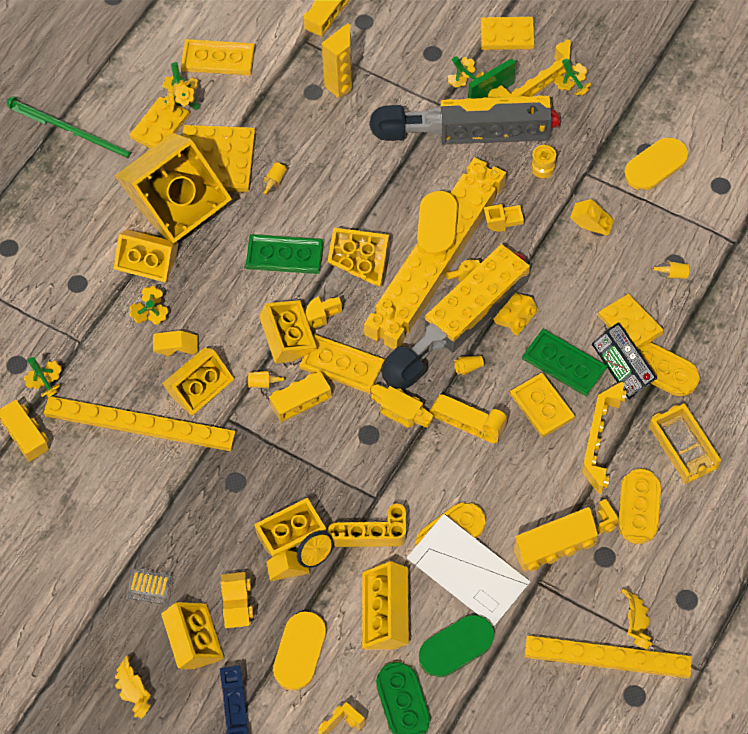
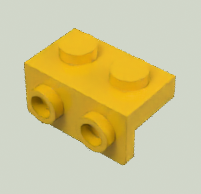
(516, 313)

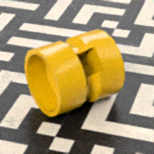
(543, 161)

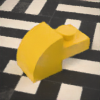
(500, 218)
(317, 312)

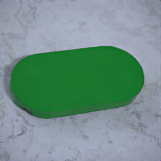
(456, 646)
(402, 699)

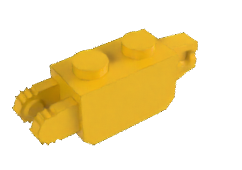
(400, 406)

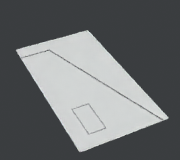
(468, 570)

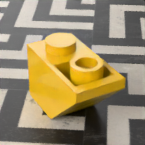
(592, 217)

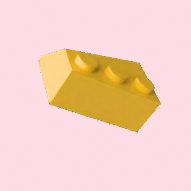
(359, 253)

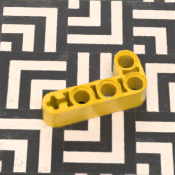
(482, 425)
(368, 528)

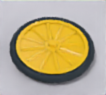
(315, 549)

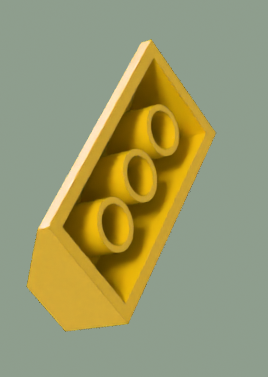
(338, 62)
(555, 540)
(385, 607)

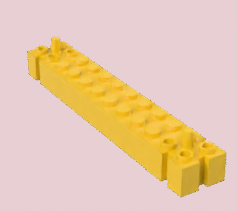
(424, 273)

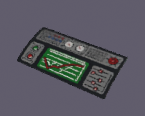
(624, 360)

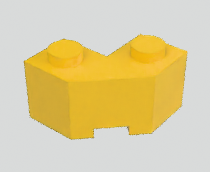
(235, 600)

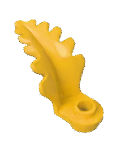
(637, 620)
(132, 688)

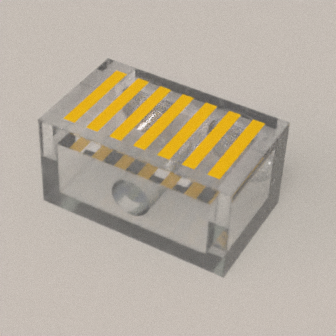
(150, 586)

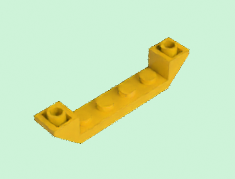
(542, 80)
(594, 474)

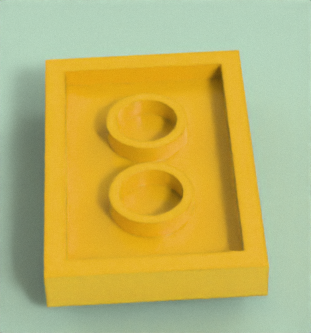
(507, 33)
(158, 124)
(634, 320)
(542, 405)

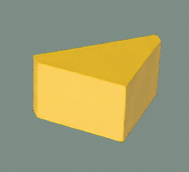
(285, 566)

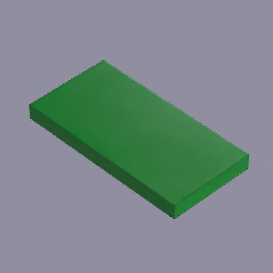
(284, 254)
(564, 362)

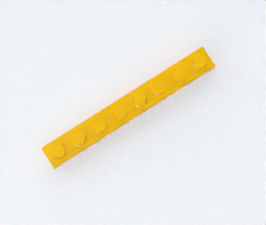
(608, 657)

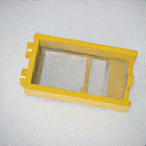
(684, 443)

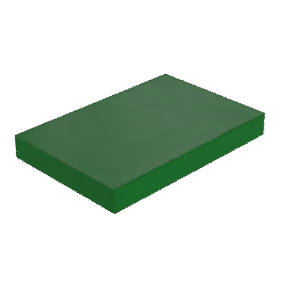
(500, 75)

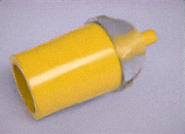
(273, 178)
(673, 270)
(263, 379)

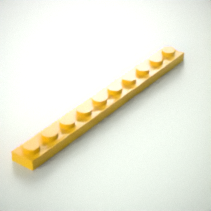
(140, 423)

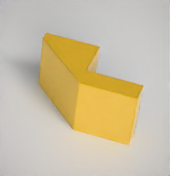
(170, 342)

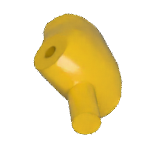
(463, 271)

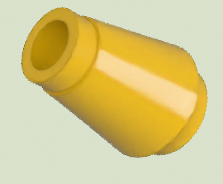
(467, 364)

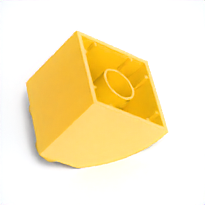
(173, 186)

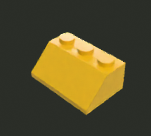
(145, 255)
(287, 331)
(198, 381)
(288, 527)
(192, 635)

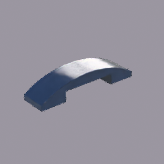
(234, 700)

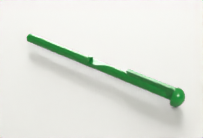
(43, 118)

